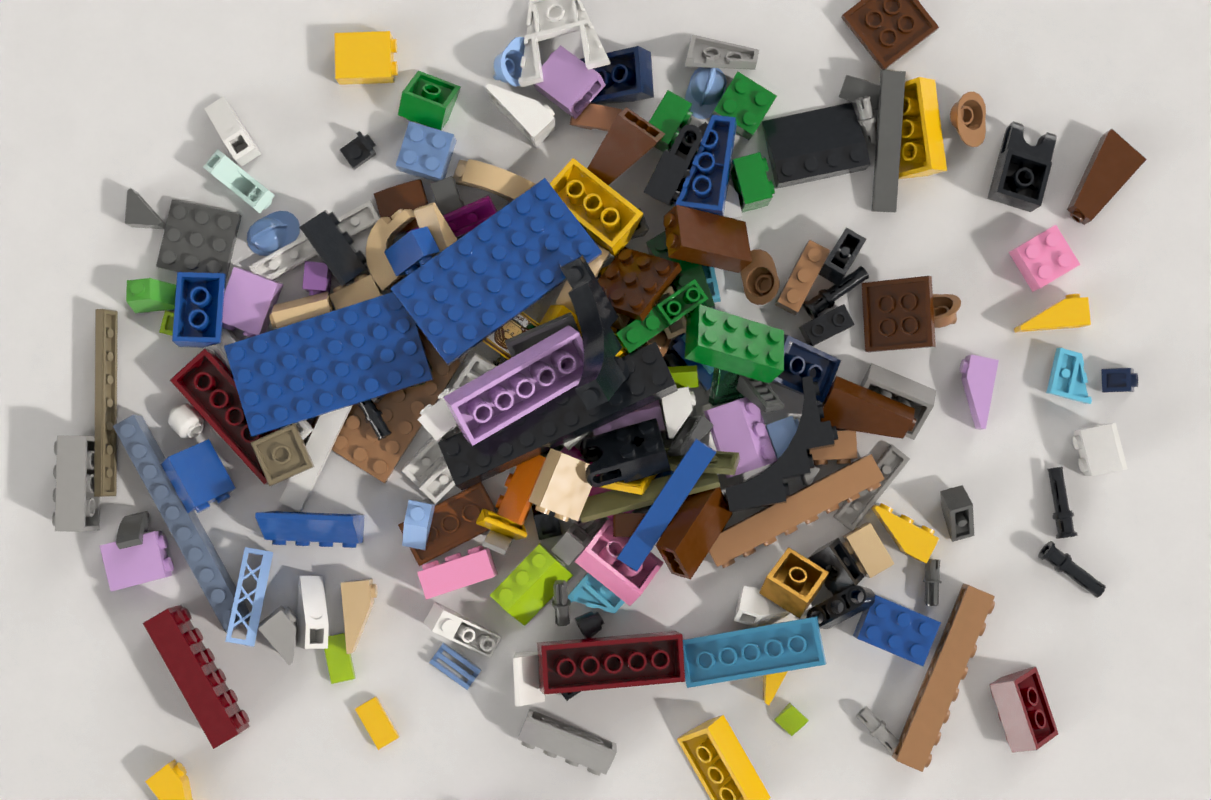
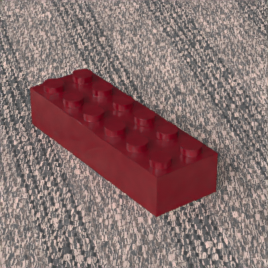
(214, 395)
(610, 662)
(197, 675)

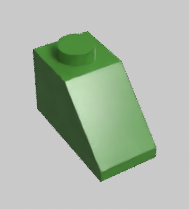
(150, 295)

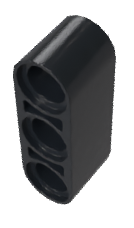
(851, 605)

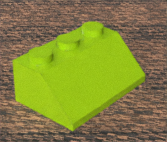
(530, 584)

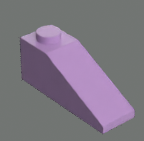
(978, 383)

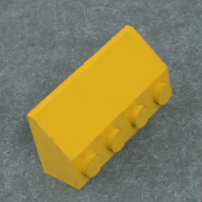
(921, 136)
(597, 207)
(721, 762)

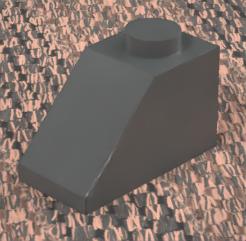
(957, 513)

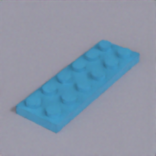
(753, 652)

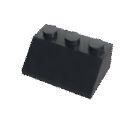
(334, 246)

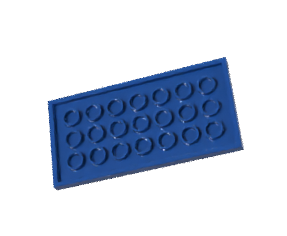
(494, 271)
(327, 363)

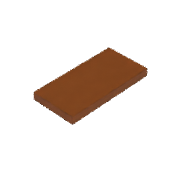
(454, 522)

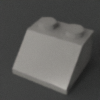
(280, 631)

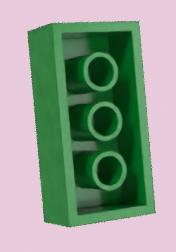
(734, 344)

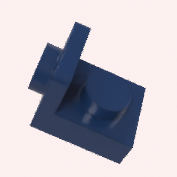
(1119, 380)

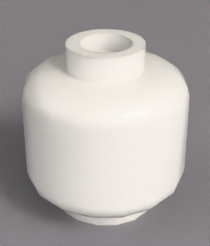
(186, 421)

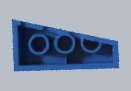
(710, 170)

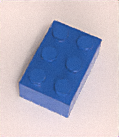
(897, 630)

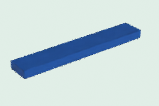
(666, 504)

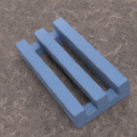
(449, 673)

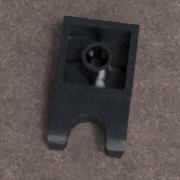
(674, 167)
(1022, 169)
(625, 454)

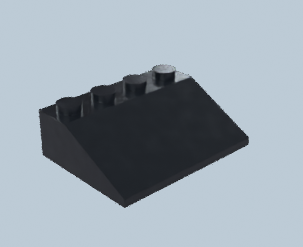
(815, 145)

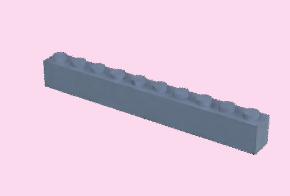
(183, 526)

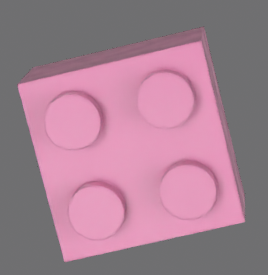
(1044, 258)

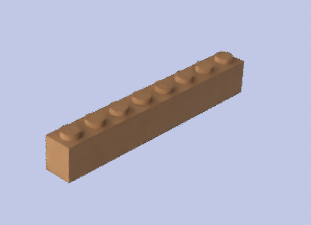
(800, 507)
(943, 677)

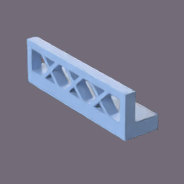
(258, 599)

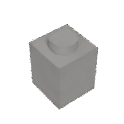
(571, 544)

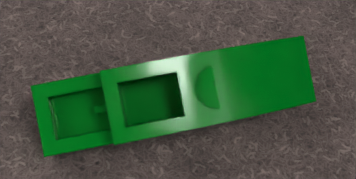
(661, 316)

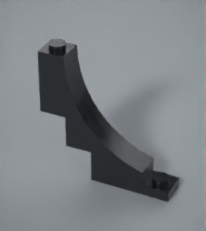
(595, 315)

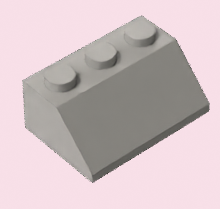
(903, 391)

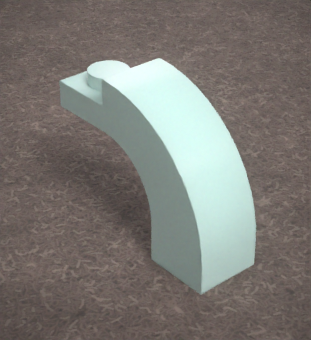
(239, 181)

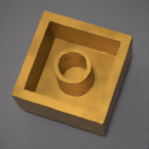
(794, 582)

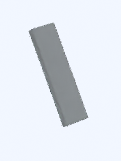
(890, 465)

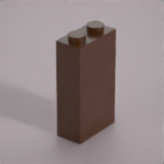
(707, 239)
(693, 531)

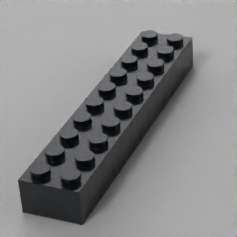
(557, 422)

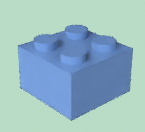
(426, 152)

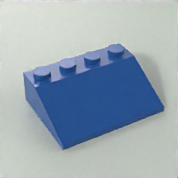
(311, 527)

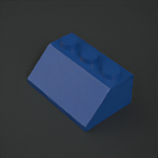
(198, 309)

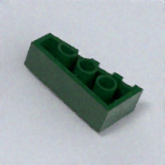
(689, 272)

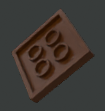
(889, 27)
(637, 282)
(898, 314)

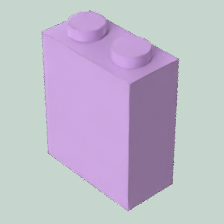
(569, 82)
(249, 302)
(137, 563)

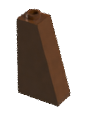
(623, 145)
(1106, 173)
(866, 411)

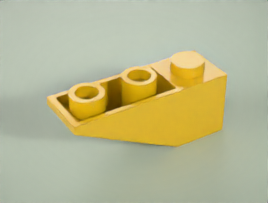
(909, 538)

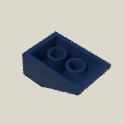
(626, 77)
(804, 361)

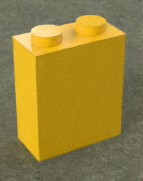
(365, 57)

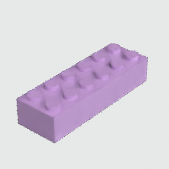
(518, 385)

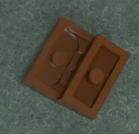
(402, 196)

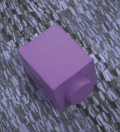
(316, 278)

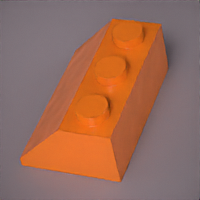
(516, 503)

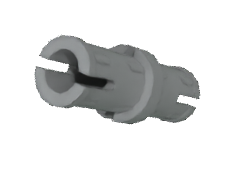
(866, 120)
(877, 728)

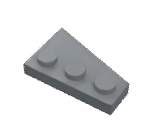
(720, 54)

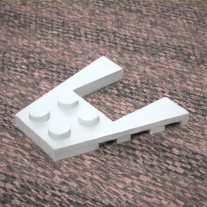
(552, 19)

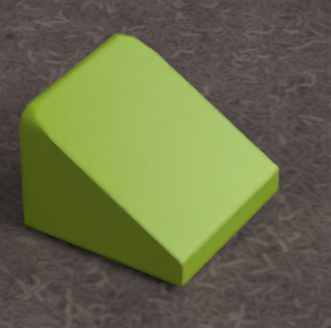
(791, 719)

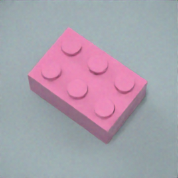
(601, 562)
(457, 571)

